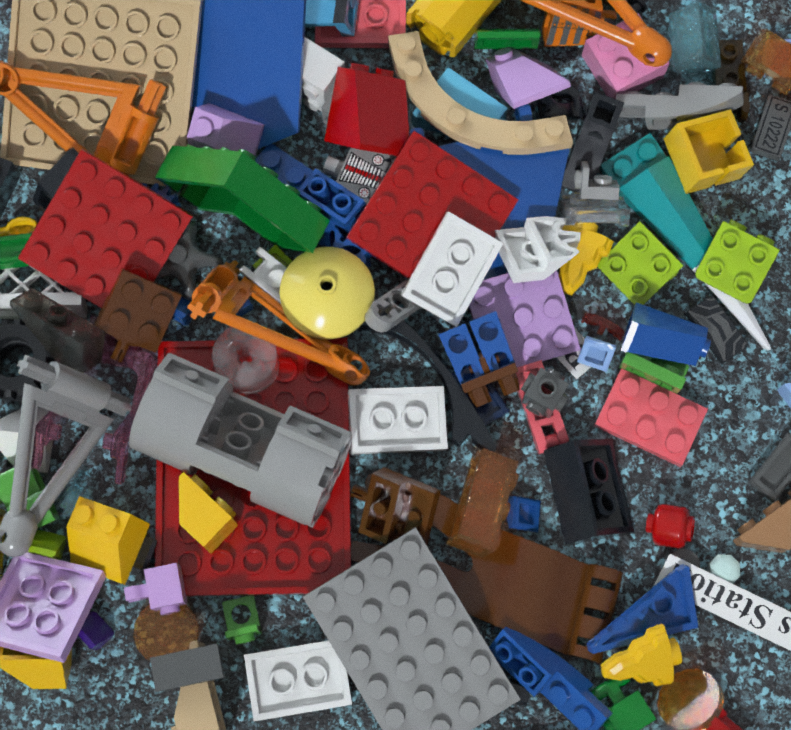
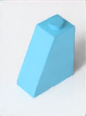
(465, 94)

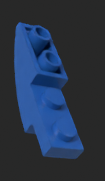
(314, 186)
(547, 673)

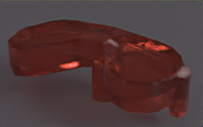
(604, 323)

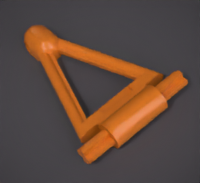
(639, 42)
(127, 126)
(226, 295)

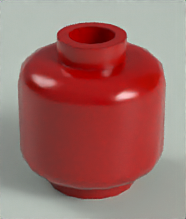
(671, 526)

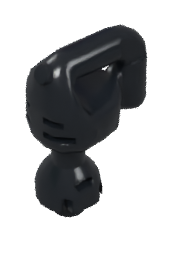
(573, 110)

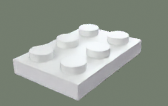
(451, 269)
(397, 420)
(296, 680)

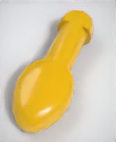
(19, 225)

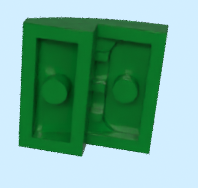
(506, 38)

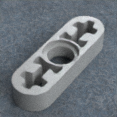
(395, 313)

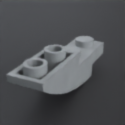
(694, 101)

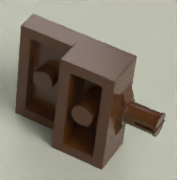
(137, 313)
(396, 506)

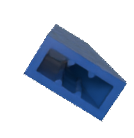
(664, 336)

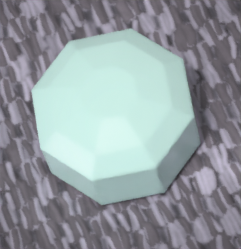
(725, 567)

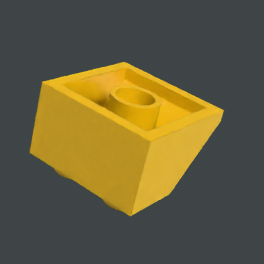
(105, 538)

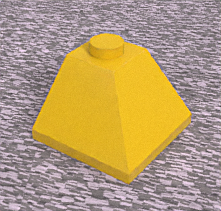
(36, 670)

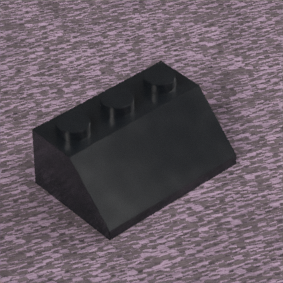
(588, 490)

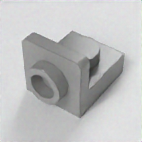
(597, 188)

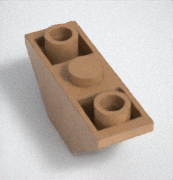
(769, 533)

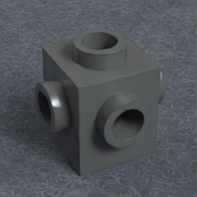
(542, 403)

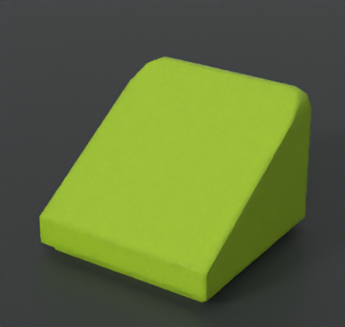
(48, 544)

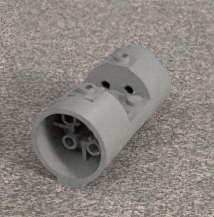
(200, 423)

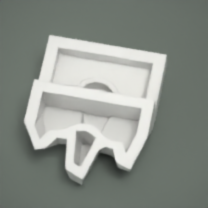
(537, 248)

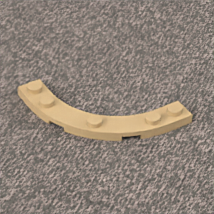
(463, 124)

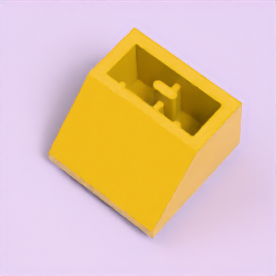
(201, 516)

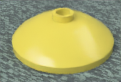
(332, 311)

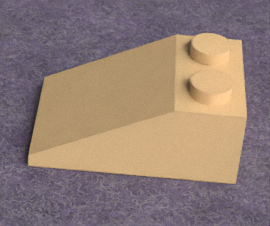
(198, 705)

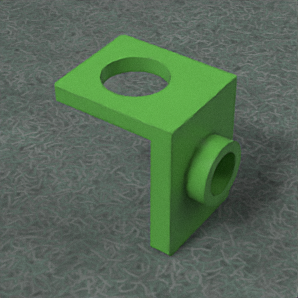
(241, 632)

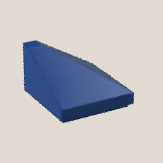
(524, 514)

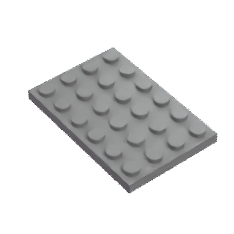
(410, 641)

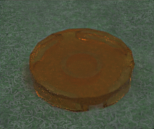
(165, 634)
(690, 700)

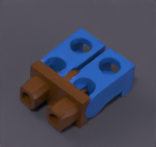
(482, 367)

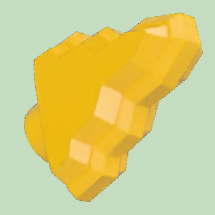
(592, 248)
(646, 659)

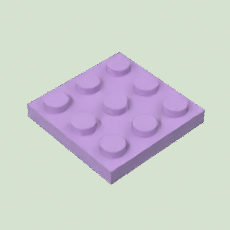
(531, 316)
(45, 604)

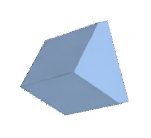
(596, 353)

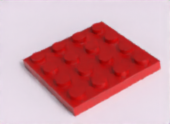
(415, 198)
(102, 225)

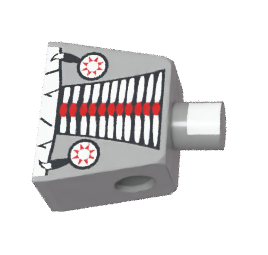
(360, 171)

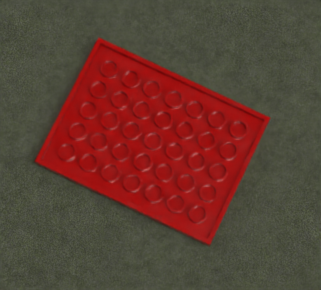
(266, 549)

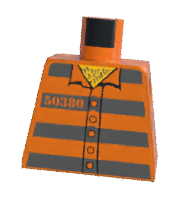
(564, 33)

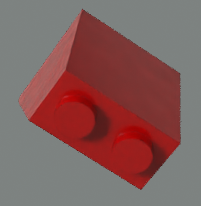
(368, 110)

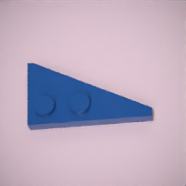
(666, 603)

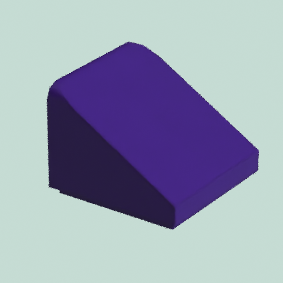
(95, 631)

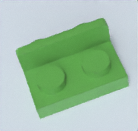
(658, 371)

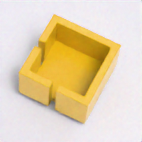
(700, 154)

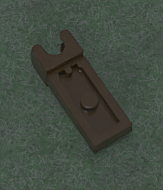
(733, 71)

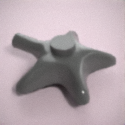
(187, 259)

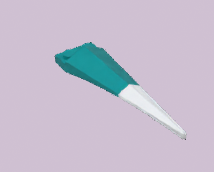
(657, 195)

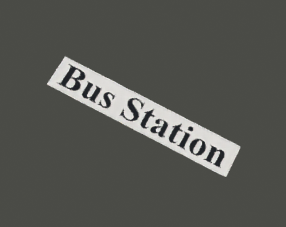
(735, 603)

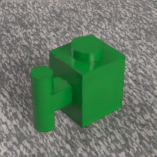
(628, 711)

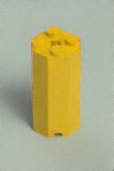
(448, 23)

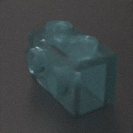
(694, 39)

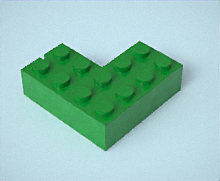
(240, 187)

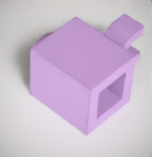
(162, 587)

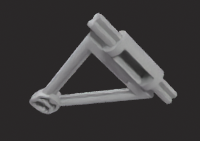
(73, 397)

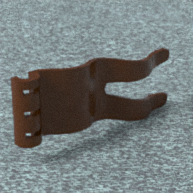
(527, 588)

